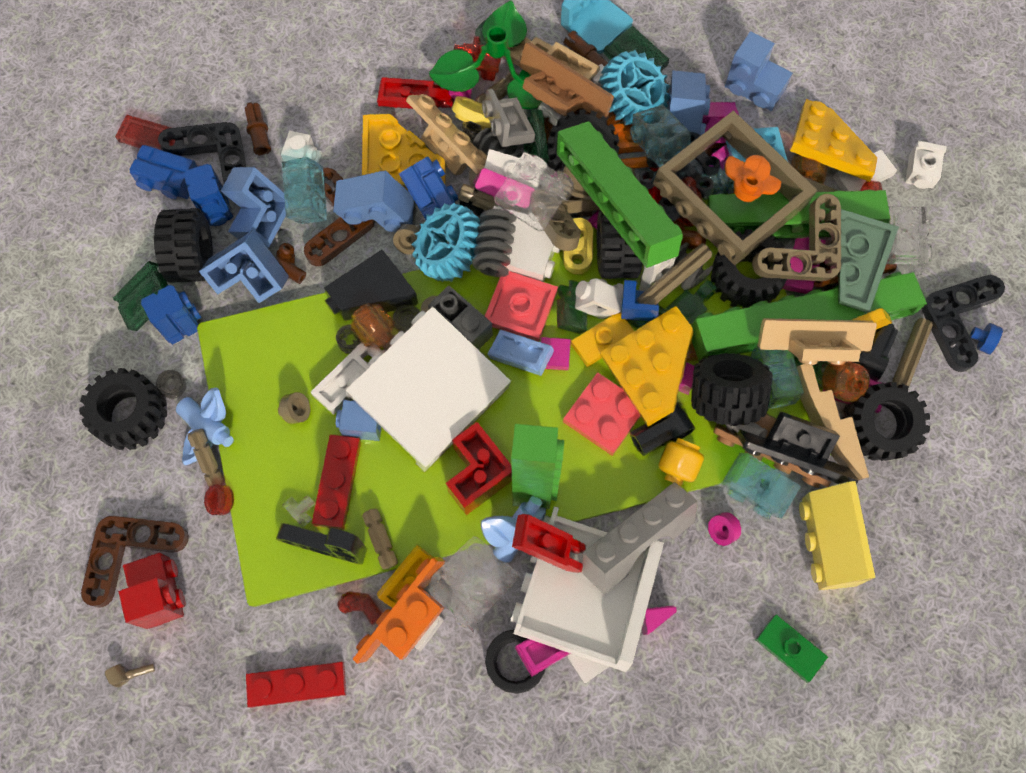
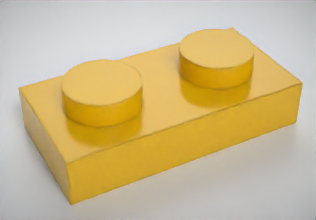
(403, 575)

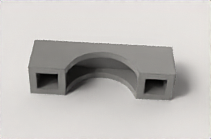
(615, 553)

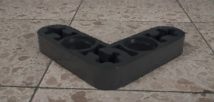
(215, 143)
(950, 316)
(335, 544)

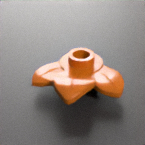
(751, 177)

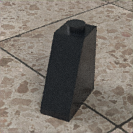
(370, 282)

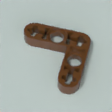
(327, 233)
(116, 546)

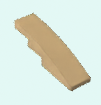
(568, 57)
(823, 411)

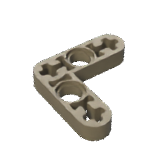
(564, 223)
(817, 251)

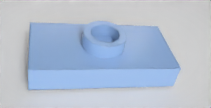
(521, 352)

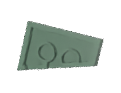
(863, 258)

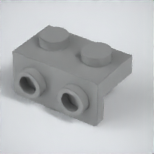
(507, 120)

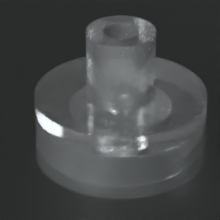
(299, 510)

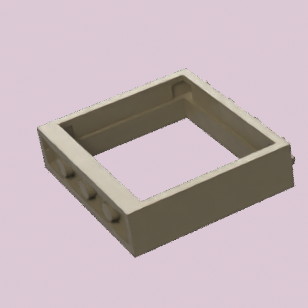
(708, 224)

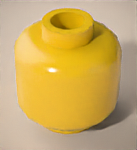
(681, 461)

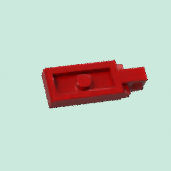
(395, 91)

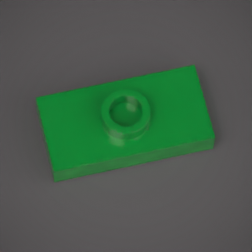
(791, 648)

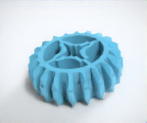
(634, 84)
(432, 251)

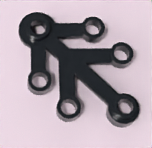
(686, 171)

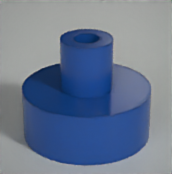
(987, 338)

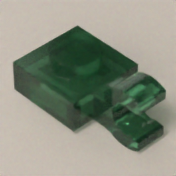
(692, 305)
(567, 316)

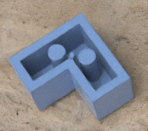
(755, 75)
(689, 99)
(374, 198)
(259, 203)
(249, 262)

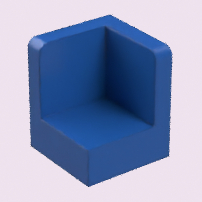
(630, 306)

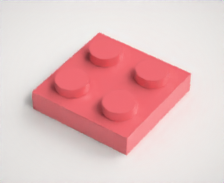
(521, 305)
(603, 414)

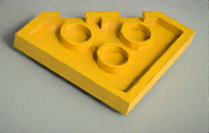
(830, 141)
(392, 147)
(652, 363)

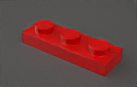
(336, 482)
(295, 684)

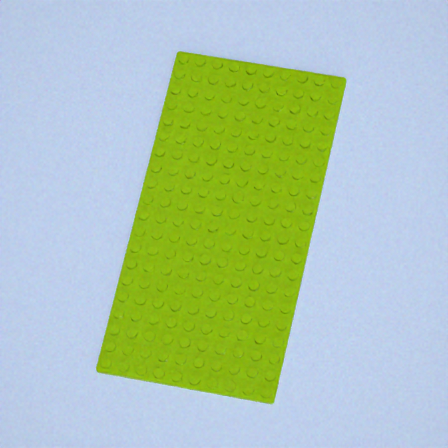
(294, 347)

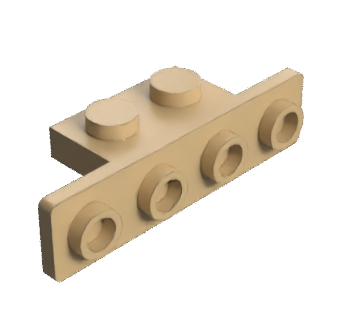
(445, 138)
(818, 339)

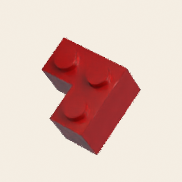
(485, 470)
(151, 592)

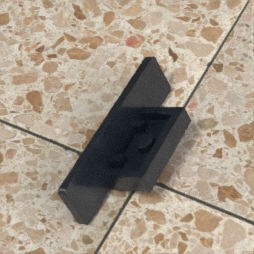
(800, 444)

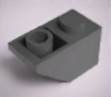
(463, 316)

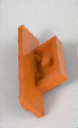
(408, 619)

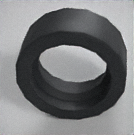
(492, 668)

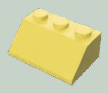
(837, 537)

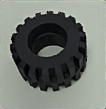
(573, 120)
(182, 244)
(614, 255)
(741, 289)
(731, 389)
(104, 397)
(908, 415)

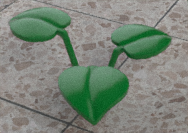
(501, 30)

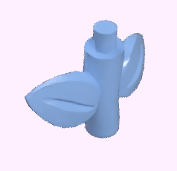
(207, 418)
(500, 529)

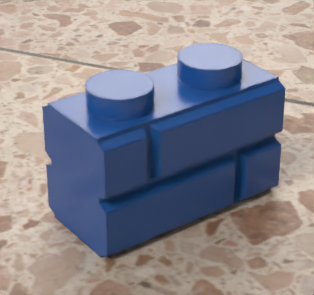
(161, 172)
(427, 186)
(206, 194)
(172, 313)

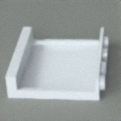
(427, 387)
(575, 615)

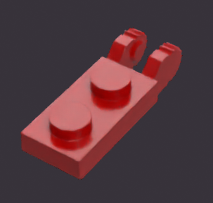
(547, 543)

